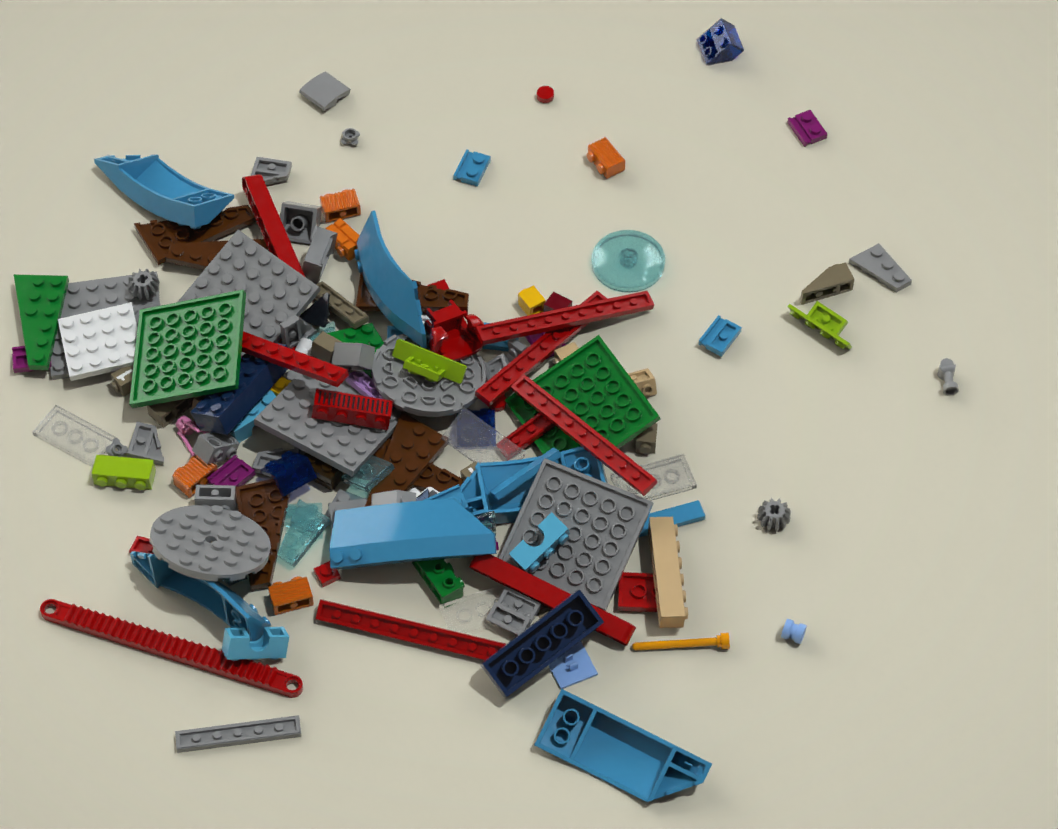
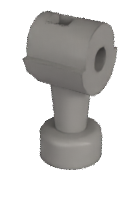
(946, 373)

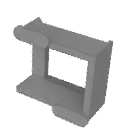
(321, 248)

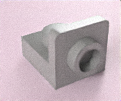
(515, 349)

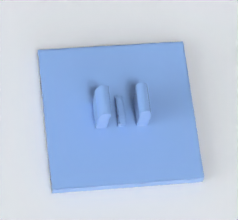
(572, 666)

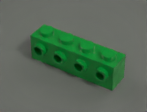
(440, 579)

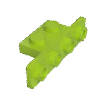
(825, 320)
(427, 363)

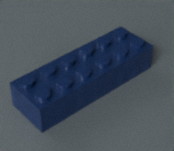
(224, 410)
(541, 643)

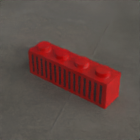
(352, 409)

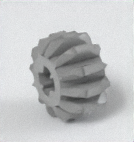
(143, 284)
(774, 514)

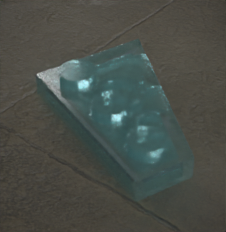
(304, 530)

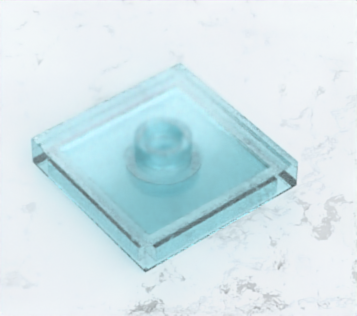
(369, 474)

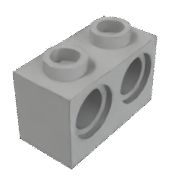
(215, 447)

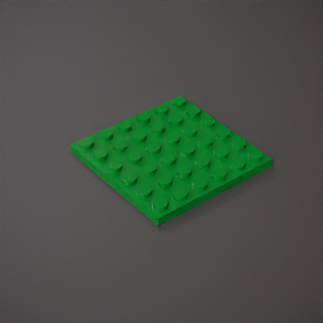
(188, 349)
(597, 392)

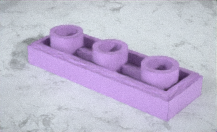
(363, 384)

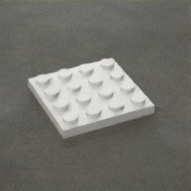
(99, 341)

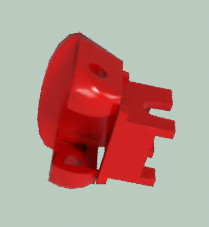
(448, 336)

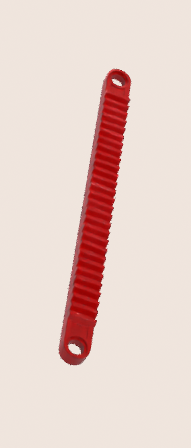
(171, 647)

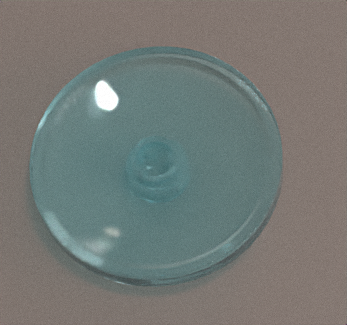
(628, 261)

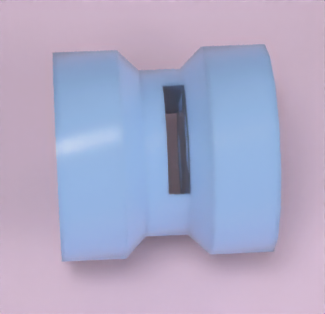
(793, 631)

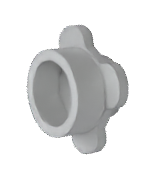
(350, 136)
(110, 450)

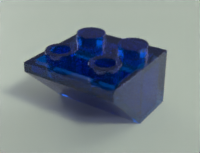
(720, 43)

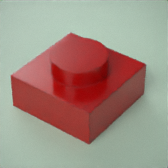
(326, 574)

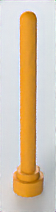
(720, 641)

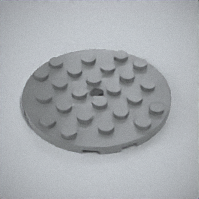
(418, 395)
(185, 536)

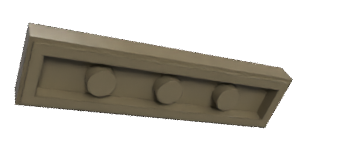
(342, 307)

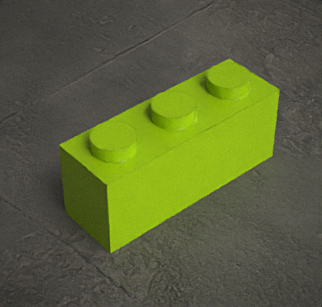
(123, 472)

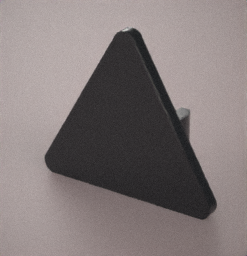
(318, 312)

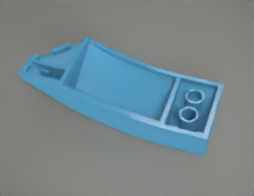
(164, 190)
(388, 284)
(491, 474)
(407, 534)
(209, 594)
(618, 750)

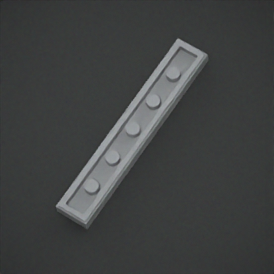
(238, 734)

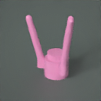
(187, 426)

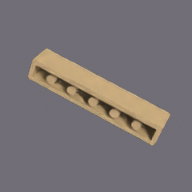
(666, 572)

